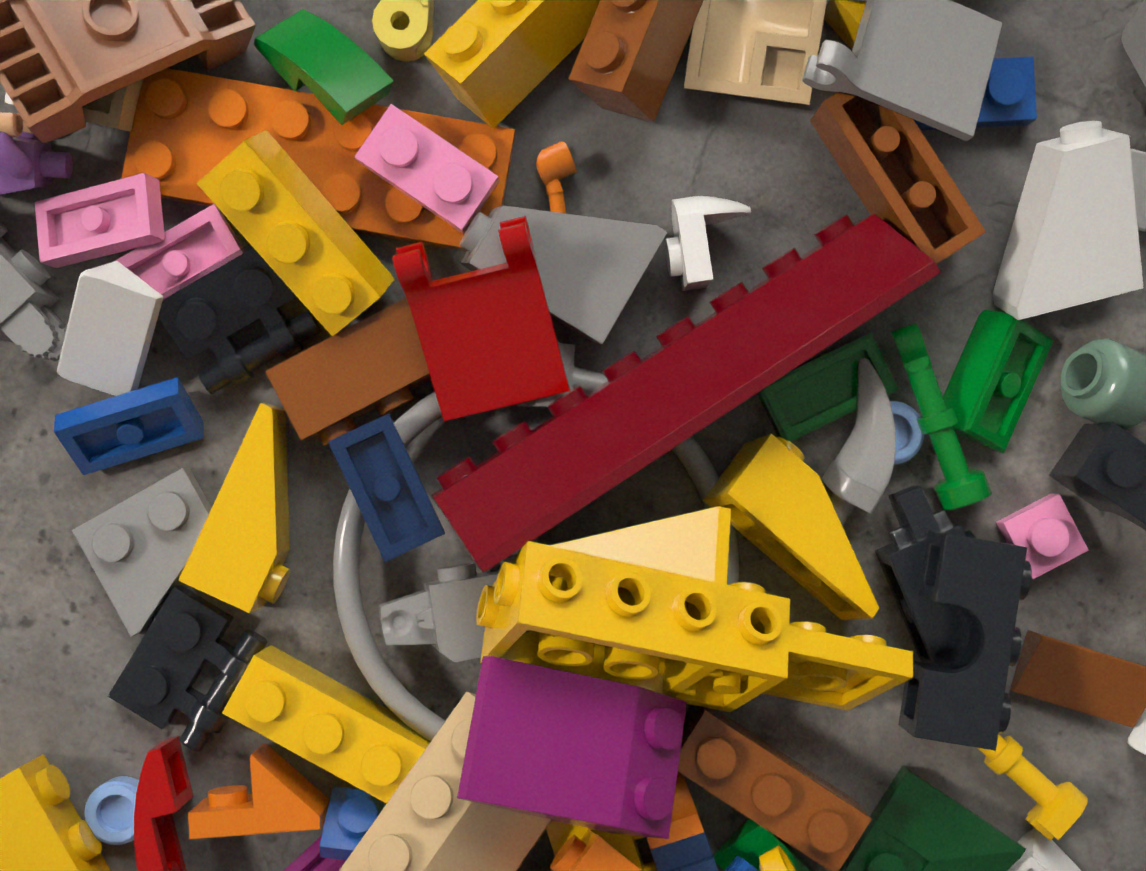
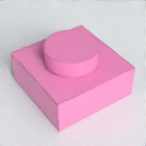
(1046, 532)

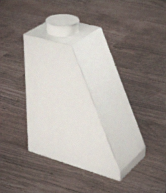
(1072, 225)

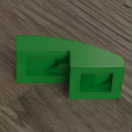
(327, 62)

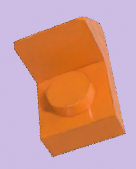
(278, 803)

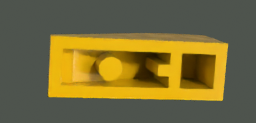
(792, 521)
(248, 526)

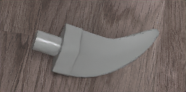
(868, 456)

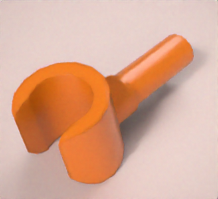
(553, 165)

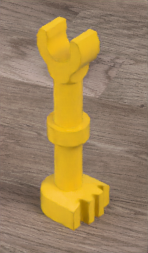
(1056, 804)

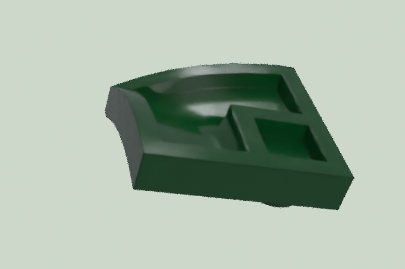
(928, 831)

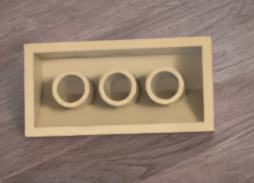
(435, 831)

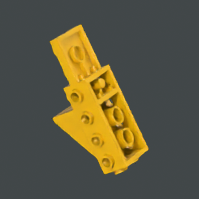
(659, 616)

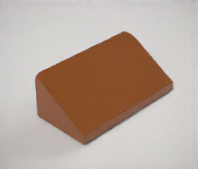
(1081, 679)

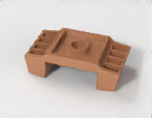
(81, 50)

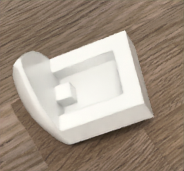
(688, 250)

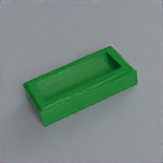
(821, 389)

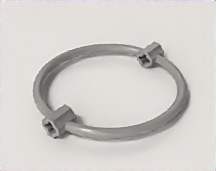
(352, 523)

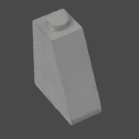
(582, 260)

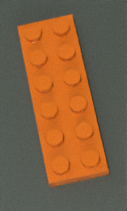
(196, 120)

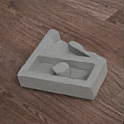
(145, 545)

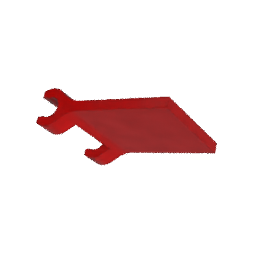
(485, 329)

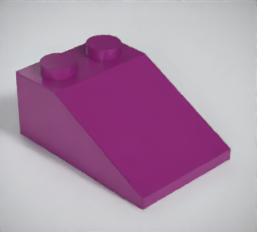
(573, 749)

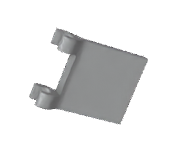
(915, 60)

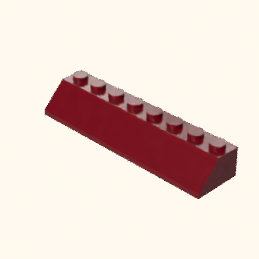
(679, 387)

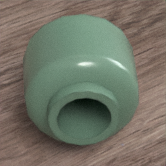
(1106, 383)

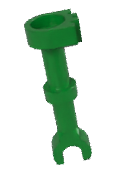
(960, 484)

